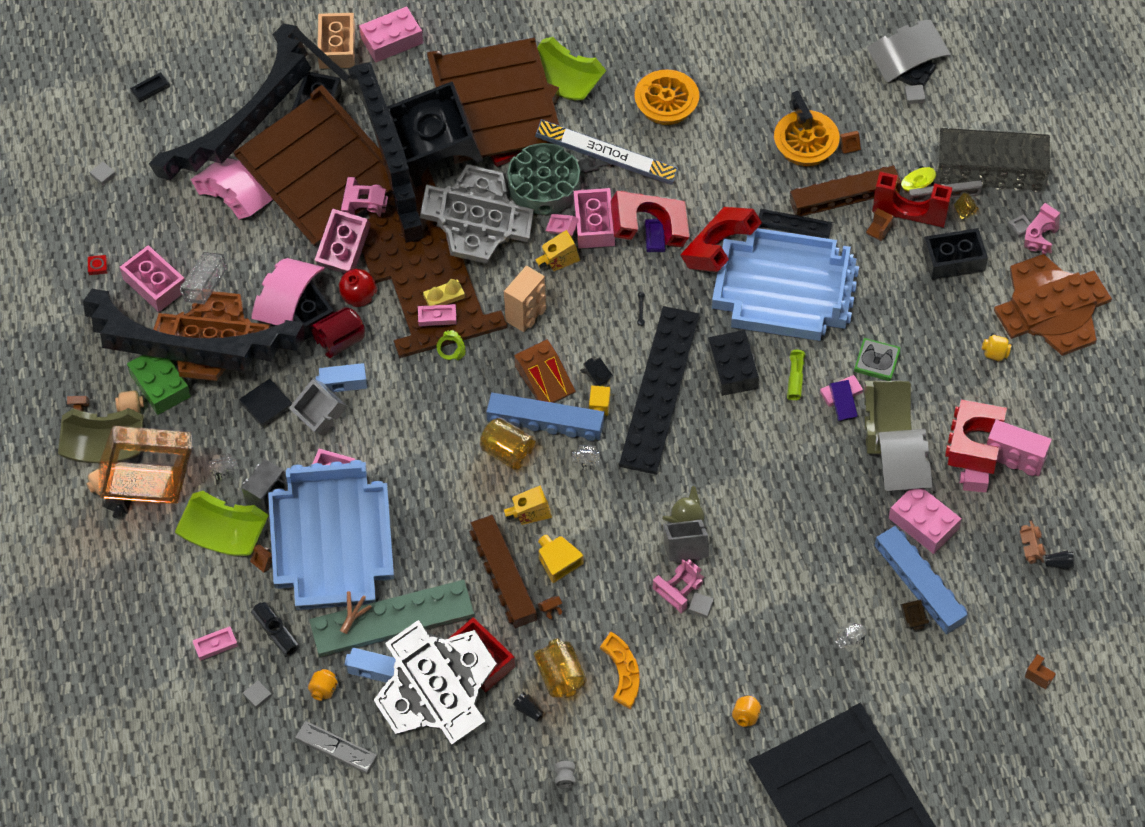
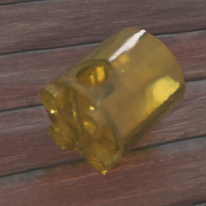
(560, 669)

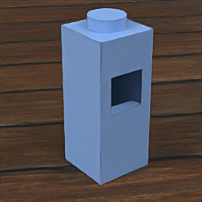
(343, 377)
(370, 665)

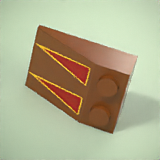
(544, 372)

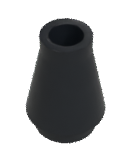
(1060, 560)
(528, 706)

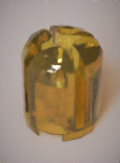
(506, 442)

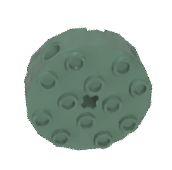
(543, 178)

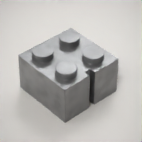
(318, 407)
(264, 479)
(686, 540)

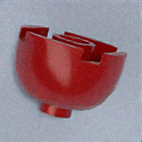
(357, 287)

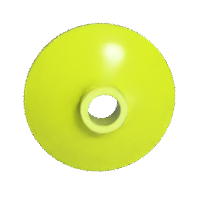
(919, 178)

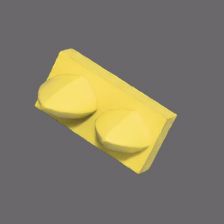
(444, 294)

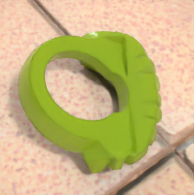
(459, 352)

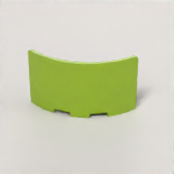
(571, 74)
(220, 527)

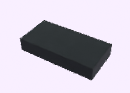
(150, 87)

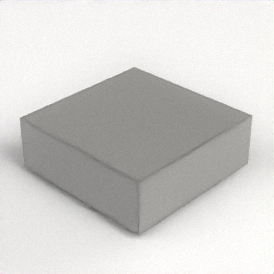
(914, 94)
(102, 173)
(1019, 225)
(700, 605)
(257, 694)

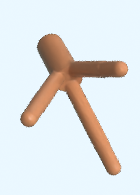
(353, 615)

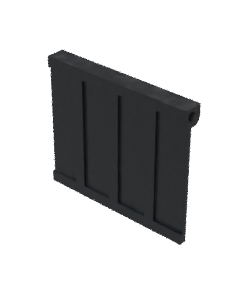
(839, 778)

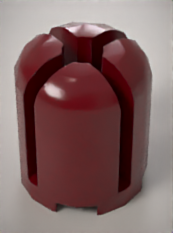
(339, 331)

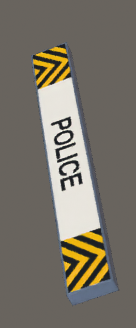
(606, 152)

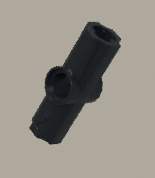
(280, 637)

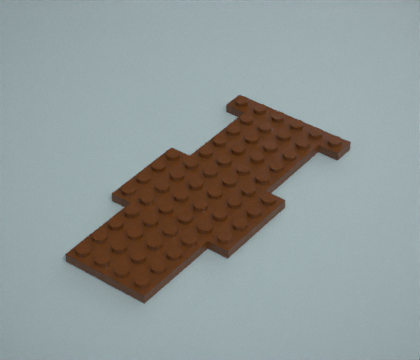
(418, 268)

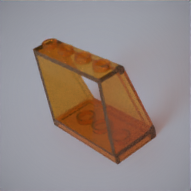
(144, 481)

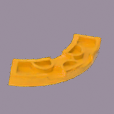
(626, 667)

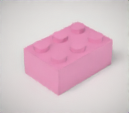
(391, 34)
(594, 218)
(342, 241)
(152, 278)
(1019, 447)
(925, 518)

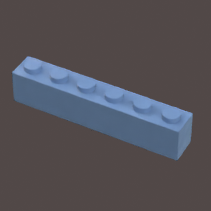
(546, 416)
(921, 580)

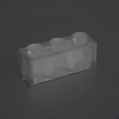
(203, 278)

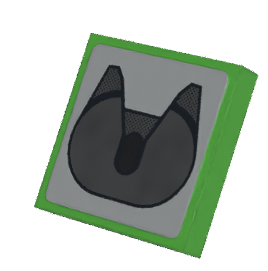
(877, 359)

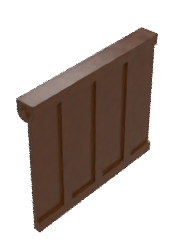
(501, 93)
(308, 159)

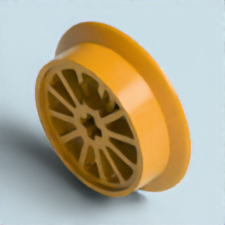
(666, 98)
(806, 140)

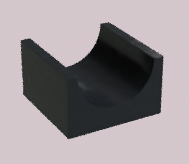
(433, 128)

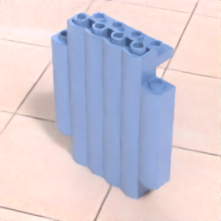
(786, 284)
(330, 535)

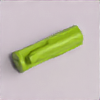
(796, 376)

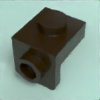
(914, 614)

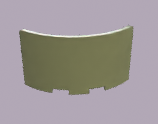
(887, 409)
(86, 435)

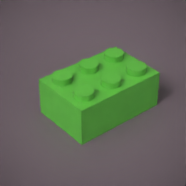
(158, 382)

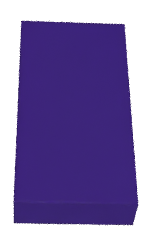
(654, 236)
(843, 400)

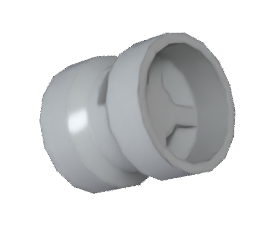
(565, 774)

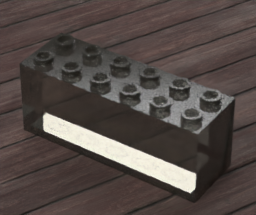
(993, 157)

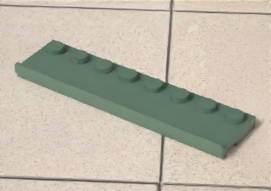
(391, 616)

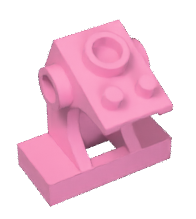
(375, 200)
(1046, 220)
(689, 574)

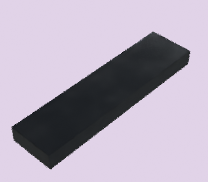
(321, 55)
(795, 224)

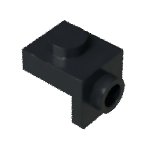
(596, 371)

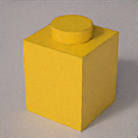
(600, 399)

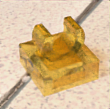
(965, 206)

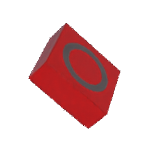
(97, 265)

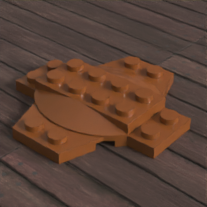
(1052, 304)
(218, 318)

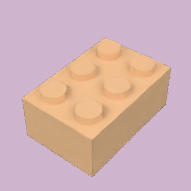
(337, 38)
(525, 299)

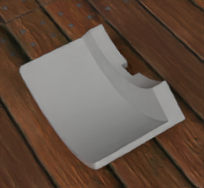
(907, 49)
(905, 459)

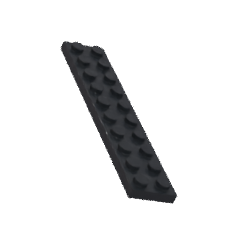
(659, 390)

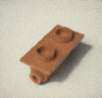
(1035, 549)

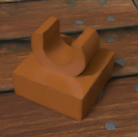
(850, 142)
(78, 402)
(261, 558)
(549, 604)

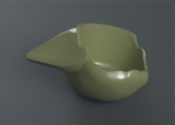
(686, 509)

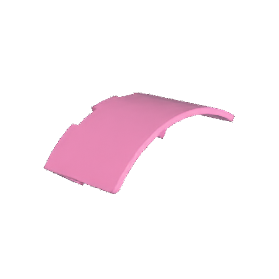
(234, 185)
(283, 291)

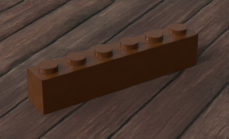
(838, 192)
(503, 572)

